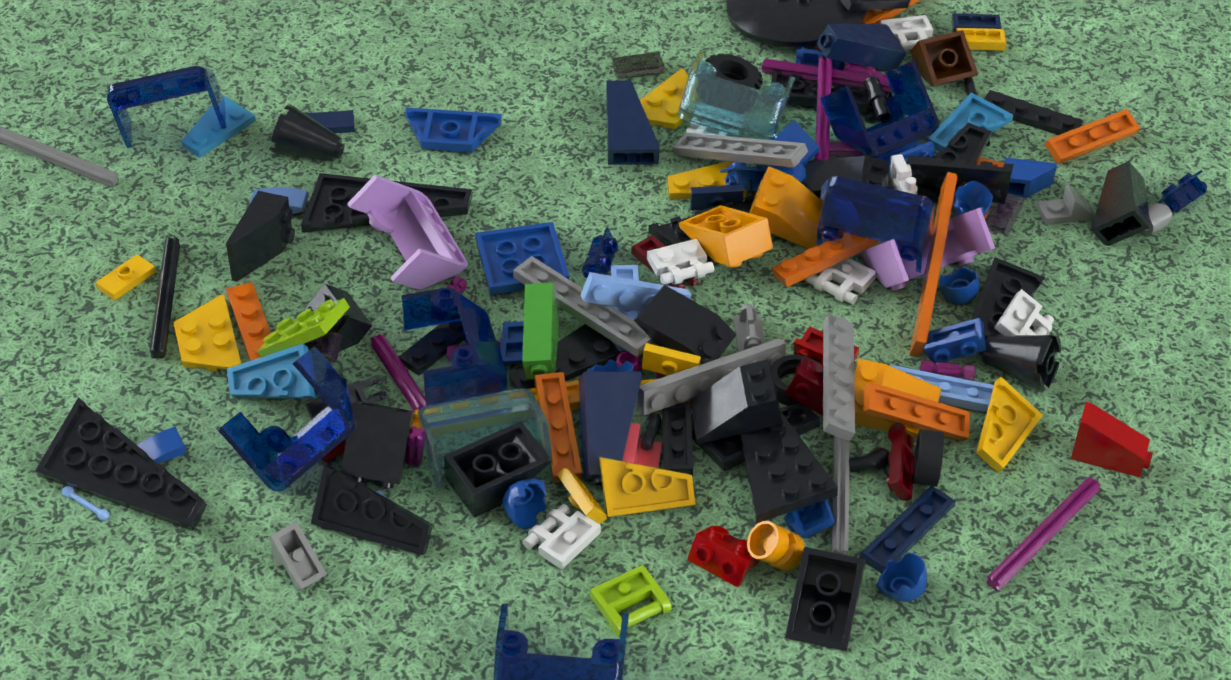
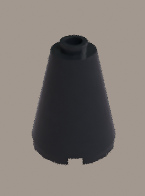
(305, 137)
(1024, 357)

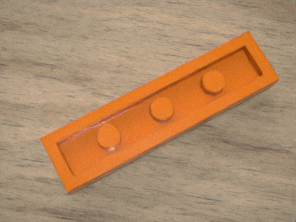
(1092, 136)
(820, 258)
(248, 317)
(555, 405)
(916, 411)

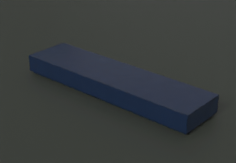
(907, 529)

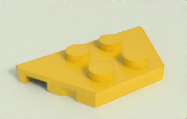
(664, 101)
(207, 337)

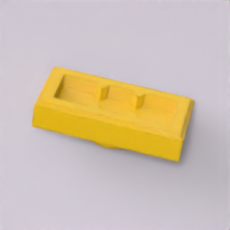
(985, 38)
(125, 277)
(667, 360)
(581, 497)

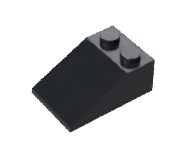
(856, 168)
(260, 234)
(684, 325)
(737, 404)
(490, 465)
(825, 598)

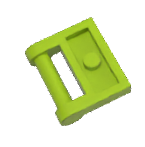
(627, 591)

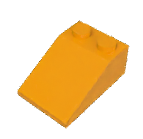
(789, 206)
(729, 234)
(887, 376)

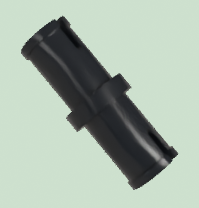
(878, 99)

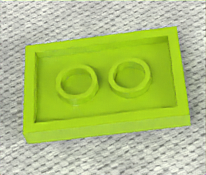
(304, 327)

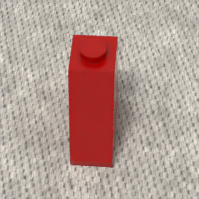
(1110, 443)

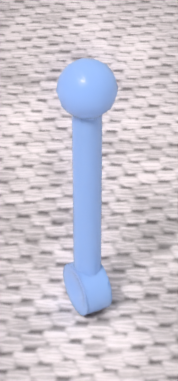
(102, 514)

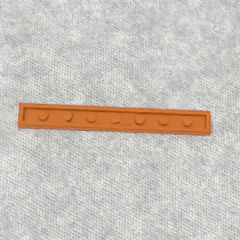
(933, 265)

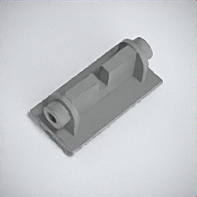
(748, 328)

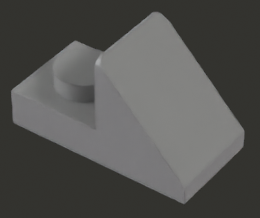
(1069, 209)
(297, 556)

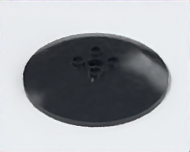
(788, 21)

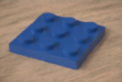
(509, 247)

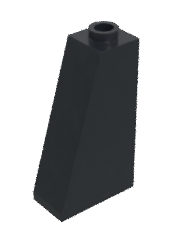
(1121, 206)

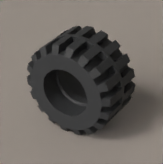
(736, 70)

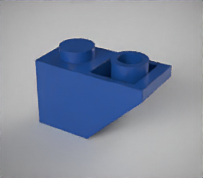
(1030, 176)

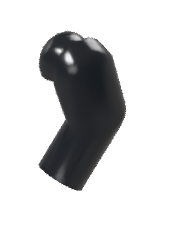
(873, 460)

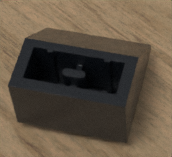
(352, 324)

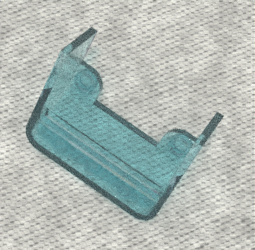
(733, 106)
(469, 419)

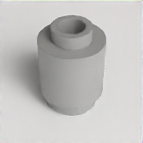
(1159, 217)

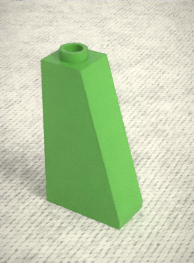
(540, 330)

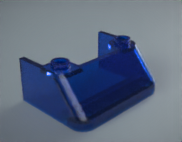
(160, 88)
(910, 109)
(877, 215)
(474, 367)
(284, 459)
(515, 663)

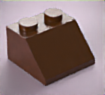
(944, 58)

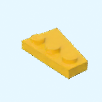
(1006, 425)

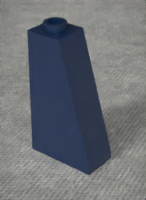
(862, 45)
(628, 128)
(606, 417)

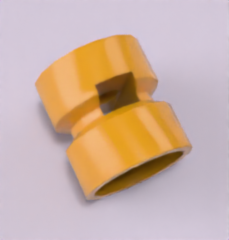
(775, 546)

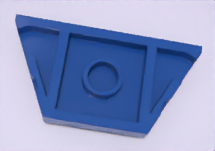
(451, 129)

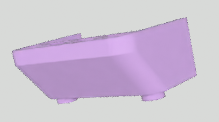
(416, 230)
(965, 238)

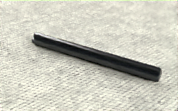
(165, 298)

